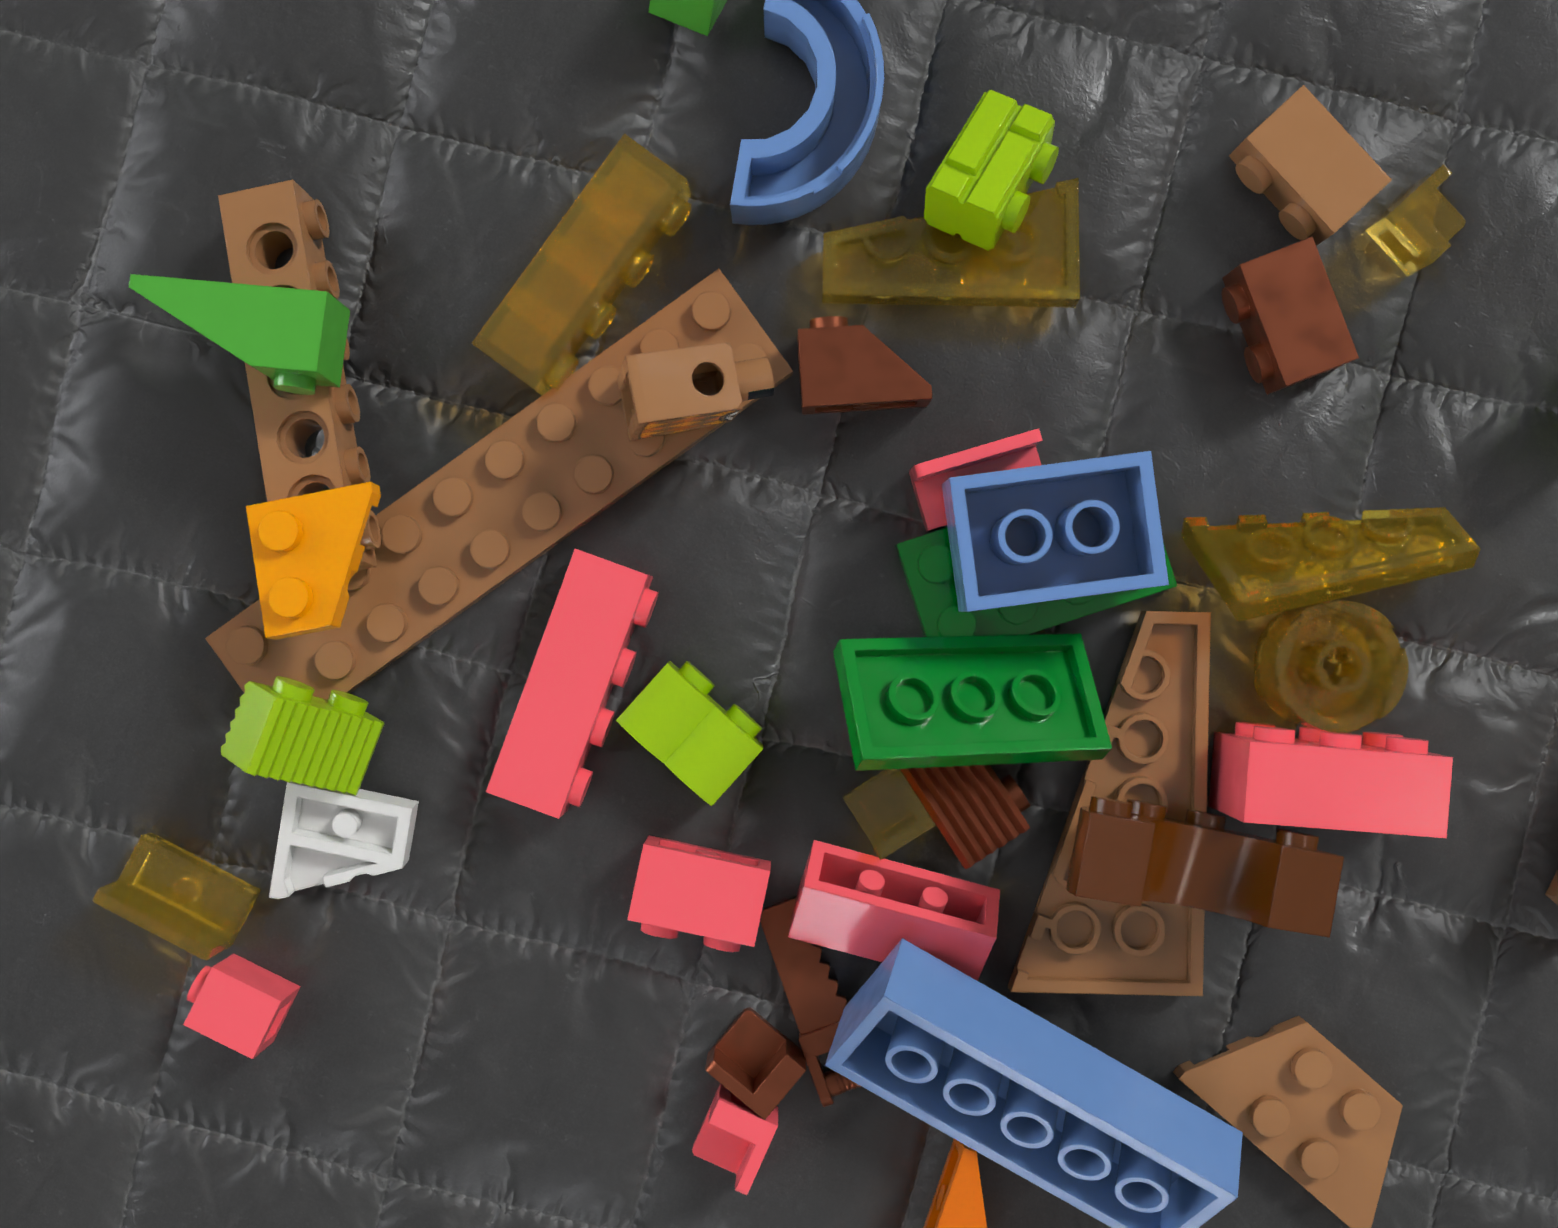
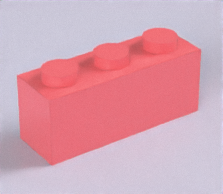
(870, 904)

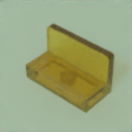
(179, 897)

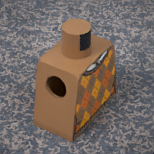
(661, 394)

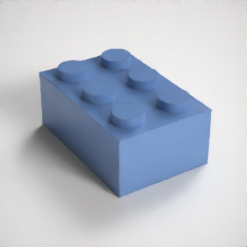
(1055, 531)

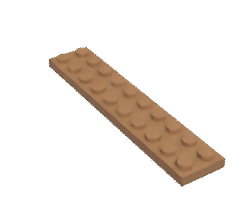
(499, 505)

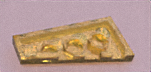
(1323, 557)

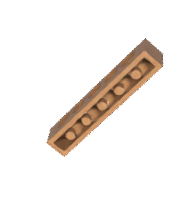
(256, 231)

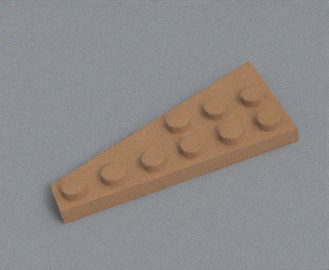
(1156, 757)

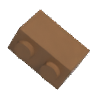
(1308, 168)

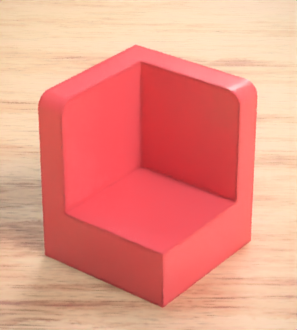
(735, 1137)

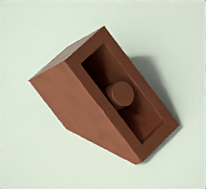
(853, 371)

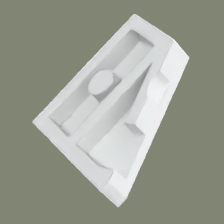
(338, 836)

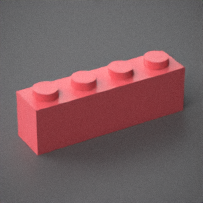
(571, 684)

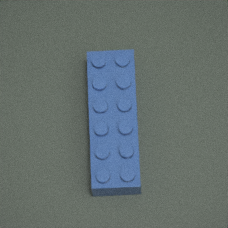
(1034, 1097)

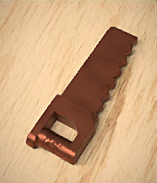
(810, 995)

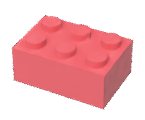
(1331, 780)

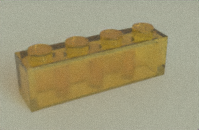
(585, 267)

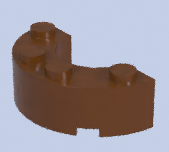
(1138, 855)

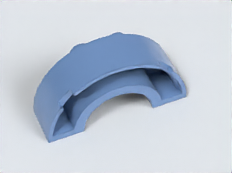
(828, 144)

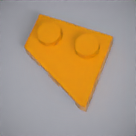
(307, 555)

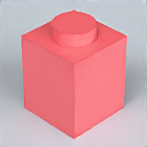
(239, 1004)

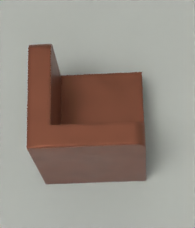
(756, 1062)

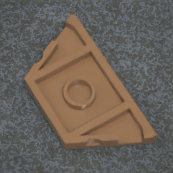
(1306, 1113)

